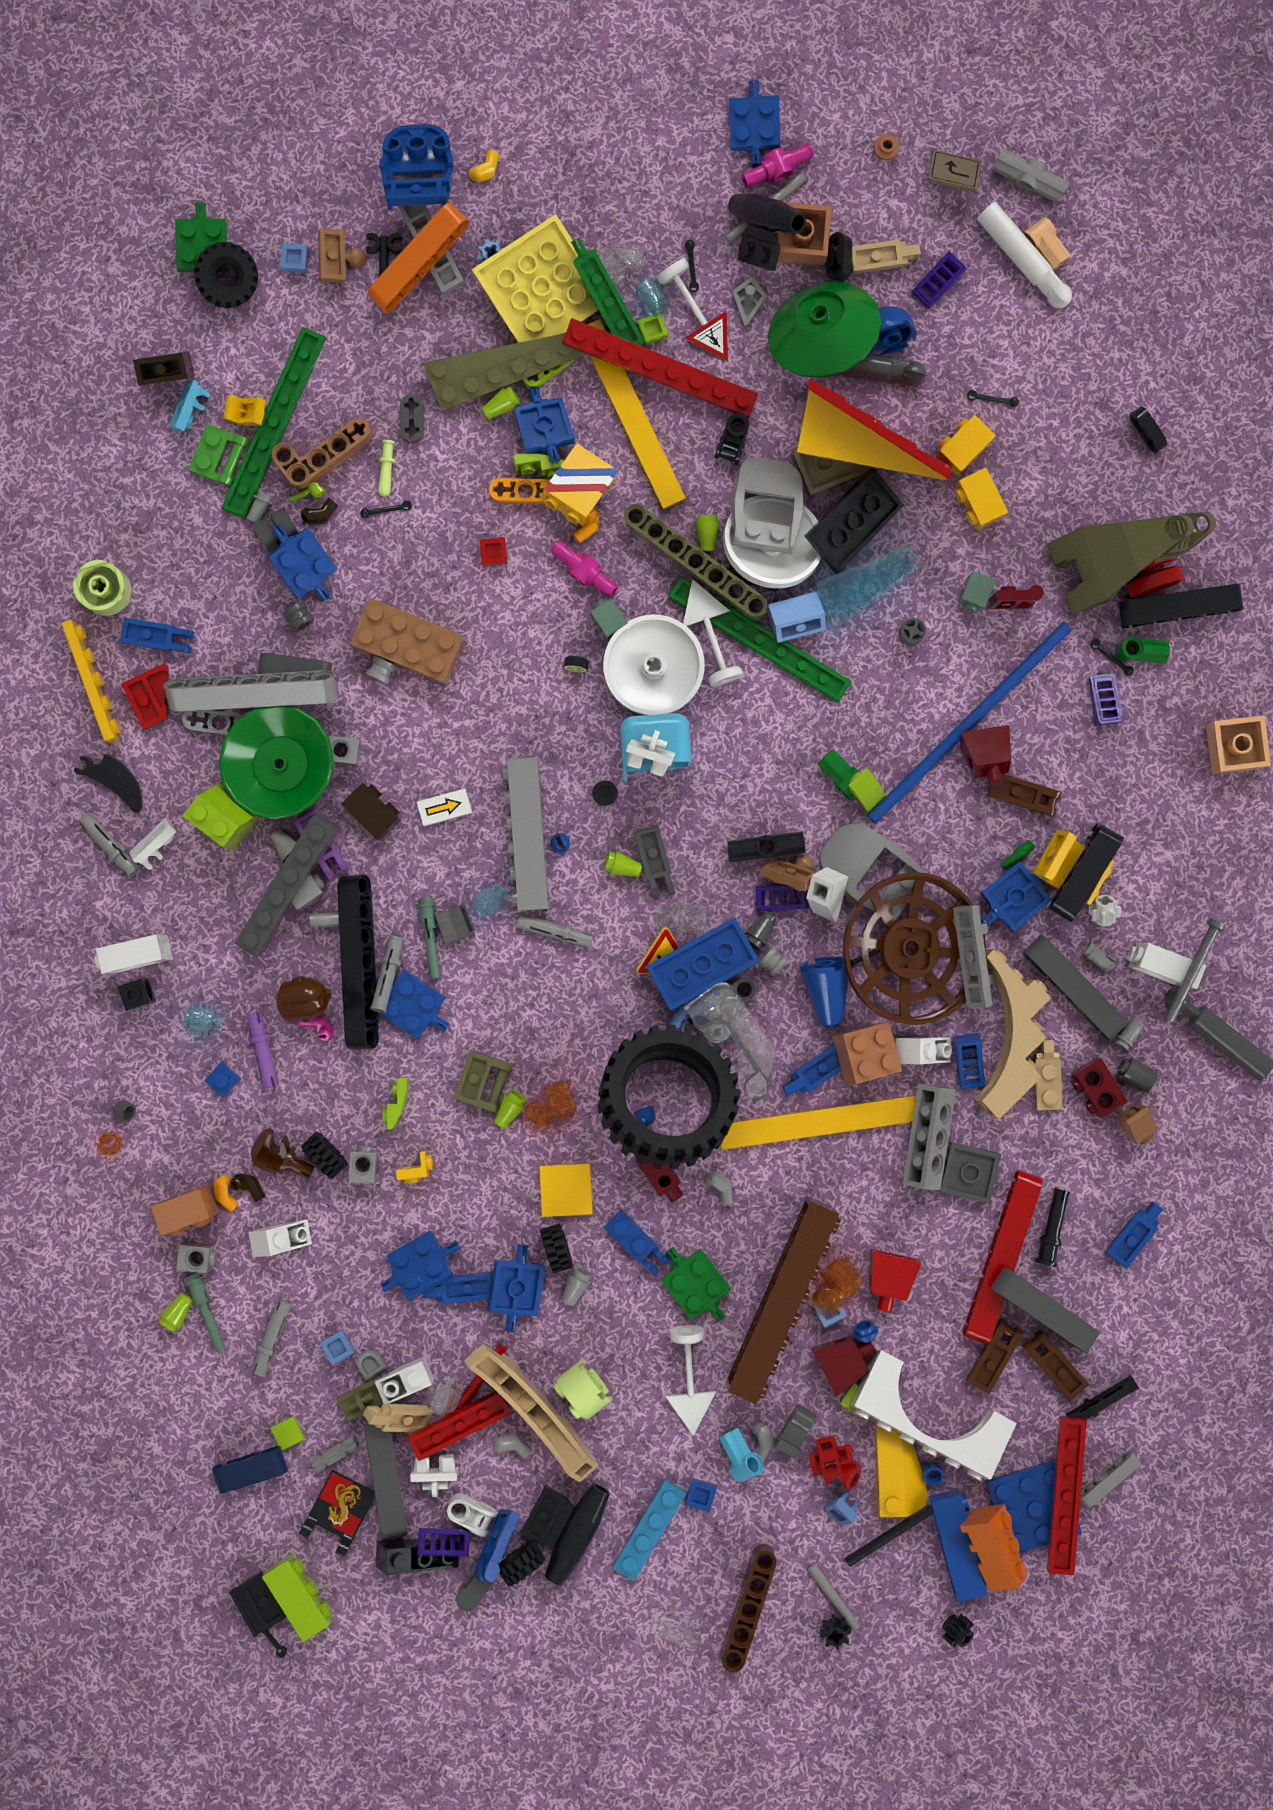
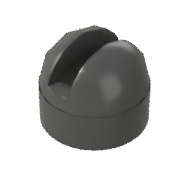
(119, 1111)

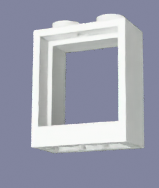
(133, 954)
(1161, 964)

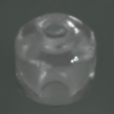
(443, 1395)

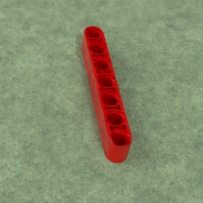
(1005, 1253)

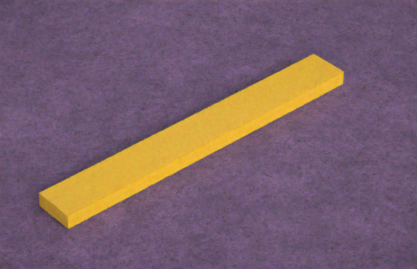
(639, 430)
(820, 1122)

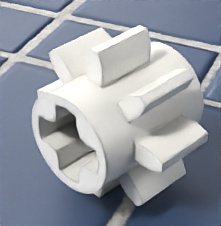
(1105, 910)

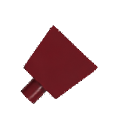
(987, 753)
(666, 1185)
(843, 1361)

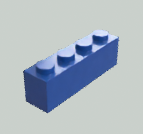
(961, 1563)

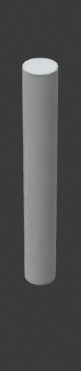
(833, 1596)

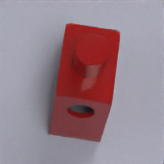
(891, 1277)

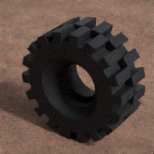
(240, 260)

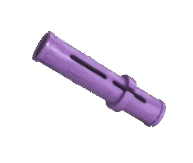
(262, 1050)

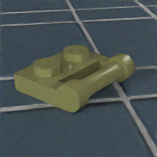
(475, 1078)

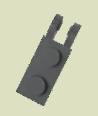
(654, 858)

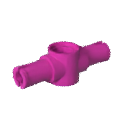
(777, 165)
(584, 568)

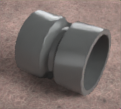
(265, 527)

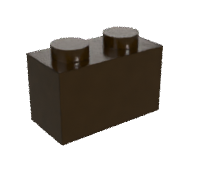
(163, 368)
(371, 810)

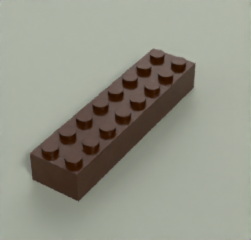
(782, 1299)

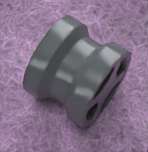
(298, 616)
(914, 627)

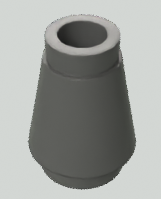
(760, 931)

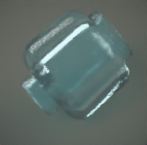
(201, 1019)

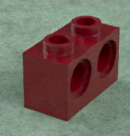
(1103, 1083)

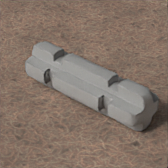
(335, 1454)

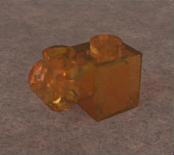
(559, 1103)
(842, 1282)

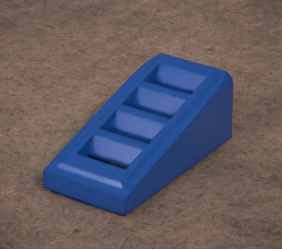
(966, 1040)

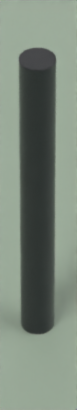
(889, 1535)

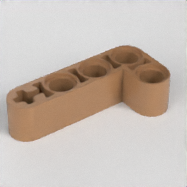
(325, 450)

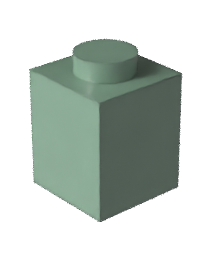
(976, 592)
(608, 617)

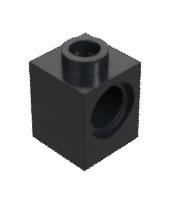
(136, 994)

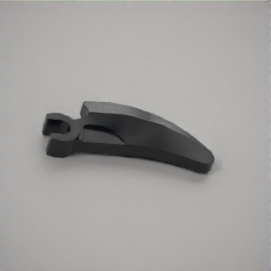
(116, 777)

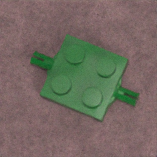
(195, 235)
(695, 1284)

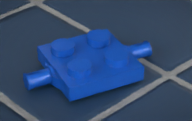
(754, 123)
(544, 425)
(301, 563)
(1015, 897)
(414, 1005)
(420, 1266)
(516, 1287)

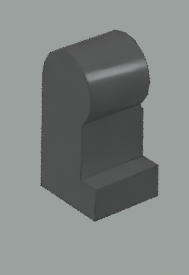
(795, 1431)
(472, 1592)

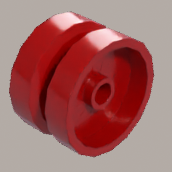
(1155, 578)

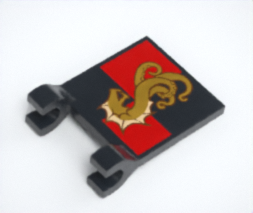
(339, 1509)

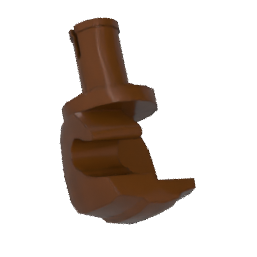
(276, 1158)

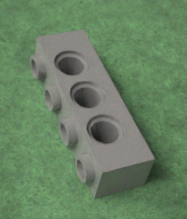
(929, 1137)

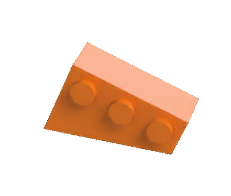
(996, 1546)

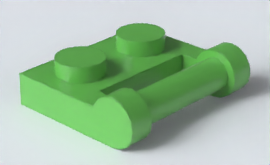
(210, 453)

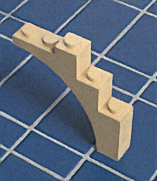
(1022, 1036)
(535, 1409)

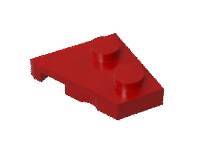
(148, 696)

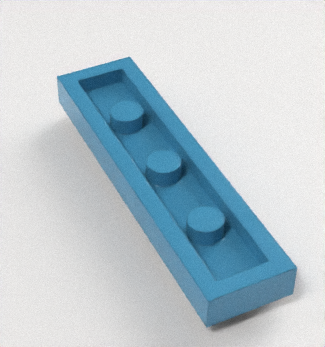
(649, 1529)

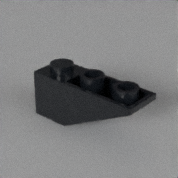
(401, 1557)

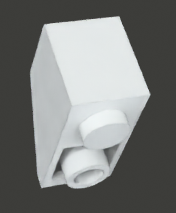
(827, 893)
(924, 1050)
(280, 1238)
(405, 1380)

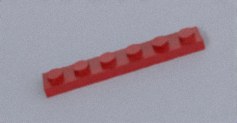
(1066, 1495)

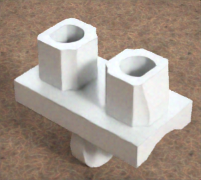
(639, 750)
(425, 1474)

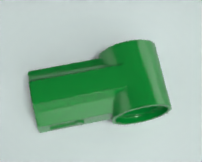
(1144, 650)
(838, 771)

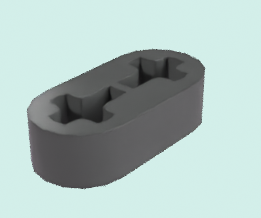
(418, 418)

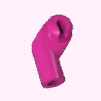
(322, 1027)

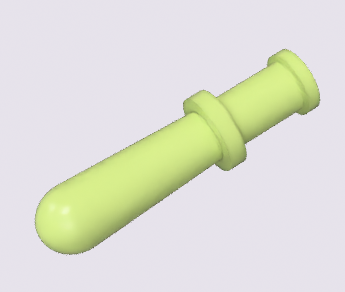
(385, 474)

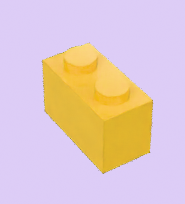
(965, 445)
(980, 499)

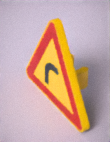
(660, 947)

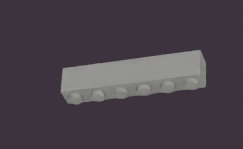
(527, 834)

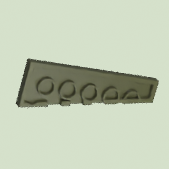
(488, 370)

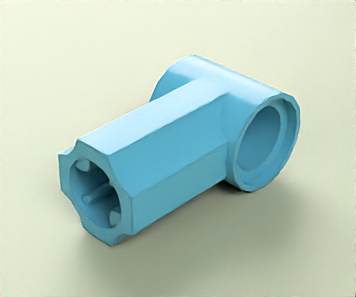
(743, 1462)

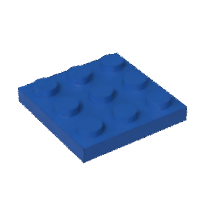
(1028, 1501)

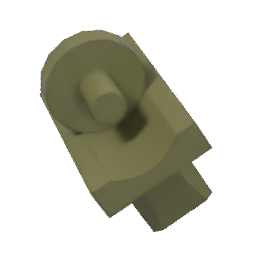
(356, 1400)

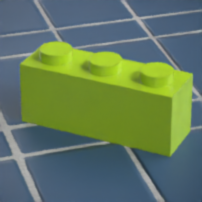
(298, 1597)

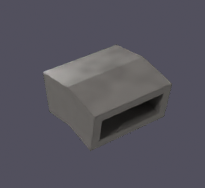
(455, 924)

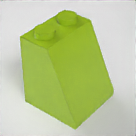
(220, 817)

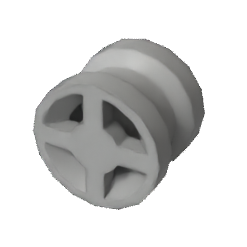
(380, 670)
(773, 961)

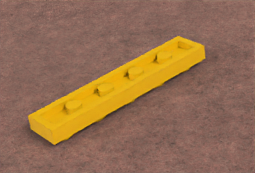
(92, 681)

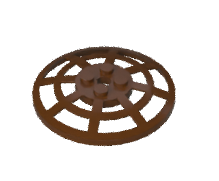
(893, 948)

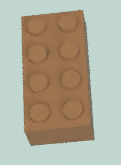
(407, 641)

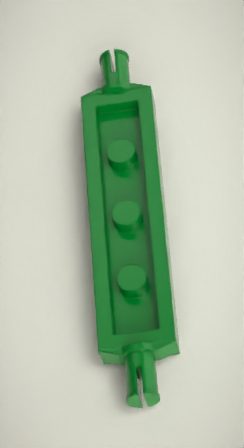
(605, 294)

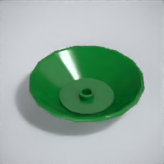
(824, 329)
(251, 759)

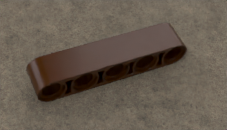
(744, 1619)

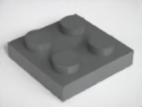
(970, 1172)

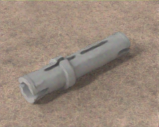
(116, 853)
(550, 929)
(390, 963)
(268, 1345)

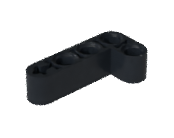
(1086, 872)

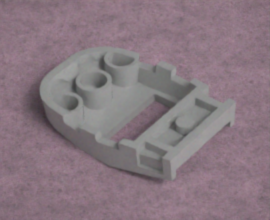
(768, 479)
(854, 850)

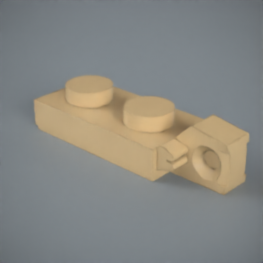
(883, 256)
(1049, 1088)
(398, 1417)

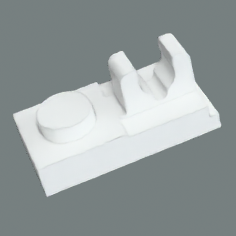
(149, 845)

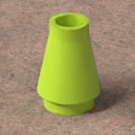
(501, 403)
(707, 531)
(620, 864)
(510, 1108)
(175, 1313)

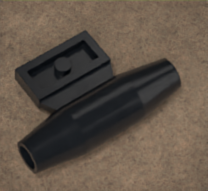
(765, 220)
(566, 1527)

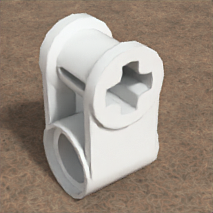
(472, 1515)

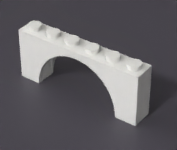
(976, 1450)

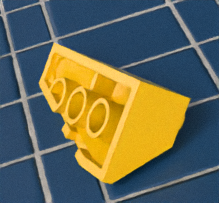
(898, 1476)

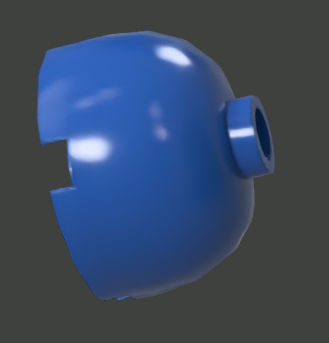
(895, 330)

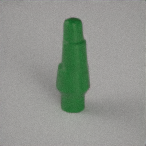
(1019, 853)

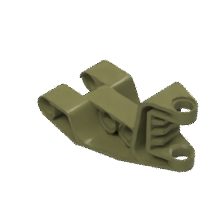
(1117, 552)

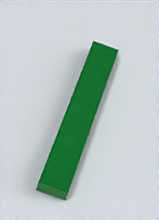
(275, 421)
(765, 644)

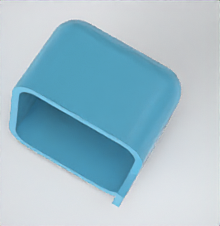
(672, 728)

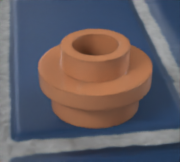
(886, 154)

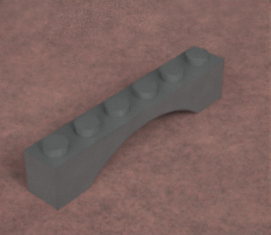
(288, 881)

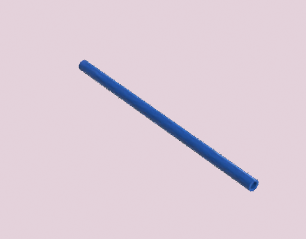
(969, 722)

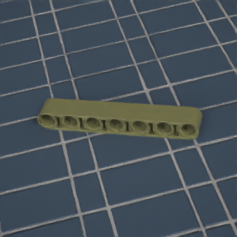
(689, 552)

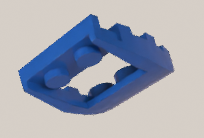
(416, 152)

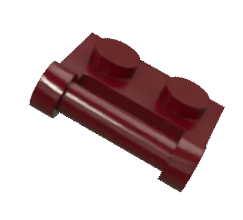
(1011, 598)

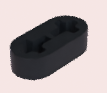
(839, 257)
(1148, 429)

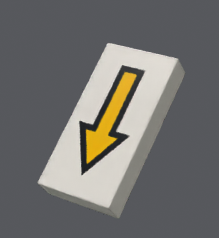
(444, 807)

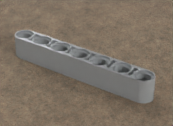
(251, 690)

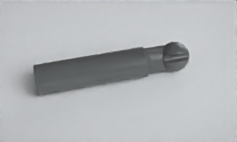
(887, 369)
(1224, 1038)

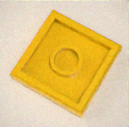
(566, 1189)

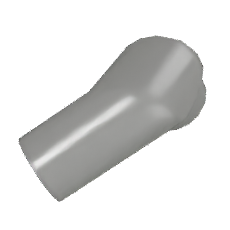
(722, 1184)
(764, 1438)
(511, 1443)

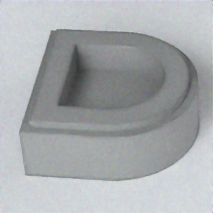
(370, 1363)

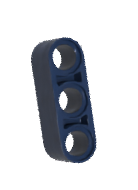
(250, 1469)

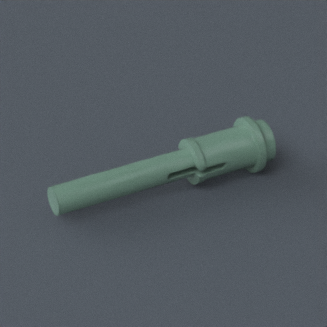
(428, 923)
(201, 1299)

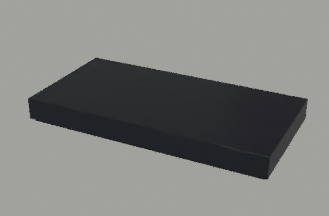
(854, 520)

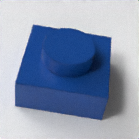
(222, 1079)
(701, 1495)

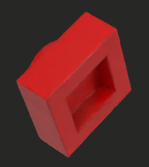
(493, 551)

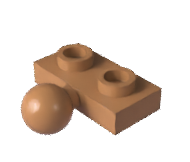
(334, 258)
(794, 875)

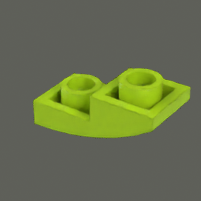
(530, 463)
(866, 789)
(394, 1110)

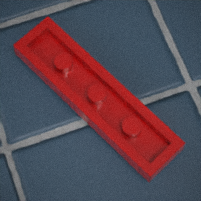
(458, 1425)

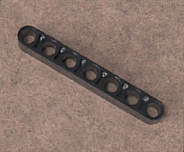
(357, 961)

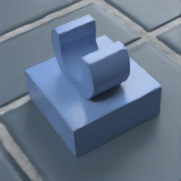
(841, 1511)

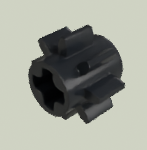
(835, 1624)
(957, 1630)

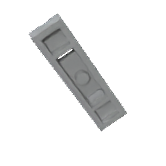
(448, 275)
(973, 956)

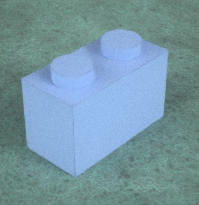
(797, 617)

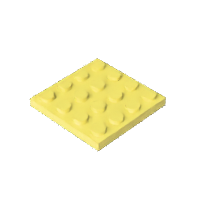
(536, 283)

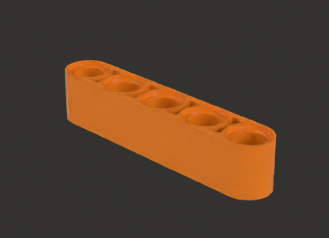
(418, 257)

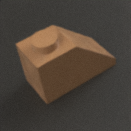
(1137, 1123)

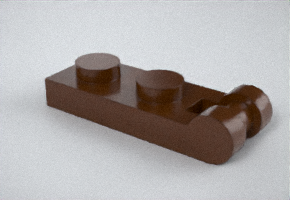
(1025, 795)
(994, 1357)
(1056, 1365)

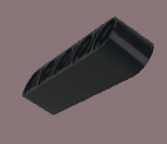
(1180, 605)

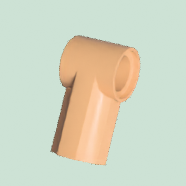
(1044, 238)

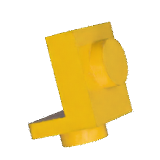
(244, 411)
(413, 1173)

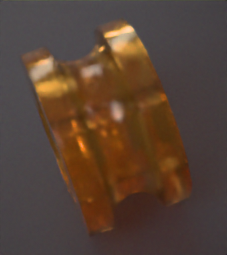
(111, 1135)

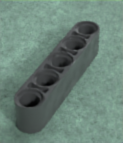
(1076, 987)
(1045, 1310)
(385, 1481)

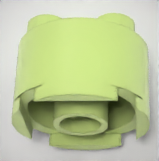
(90, 581)
(582, 1390)

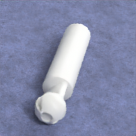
(1024, 255)

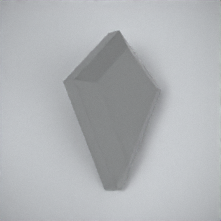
(748, 299)

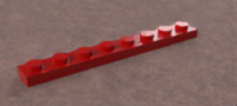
(659, 368)

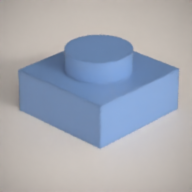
(294, 258)
(827, 1319)
(337, 1347)

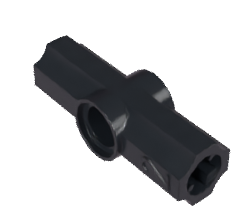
(749, 849)

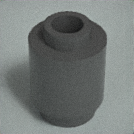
(1136, 1075)

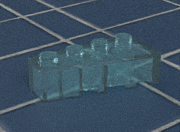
(858, 587)

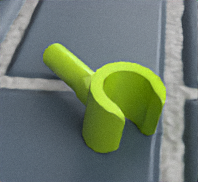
(313, 488)

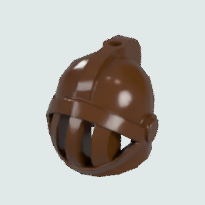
(302, 999)

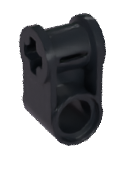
(732, 443)

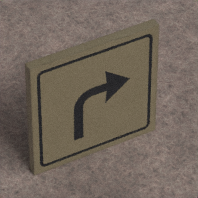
(954, 171)

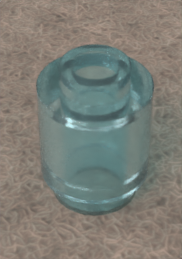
(651, 296)
(489, 899)

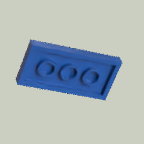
(702, 963)

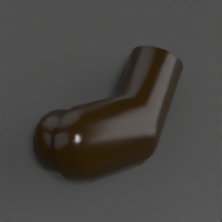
(319, 515)
(248, 1183)

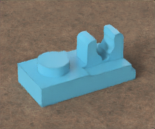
(182, 415)

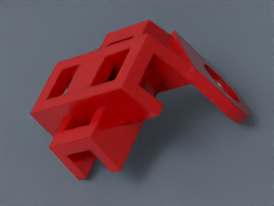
(842, 1469)

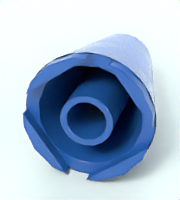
(827, 989)

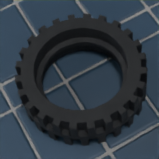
(685, 1049)

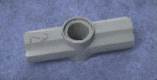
(1030, 175)

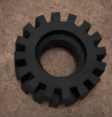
(324, 1155)
(556, 1248)
(521, 1563)

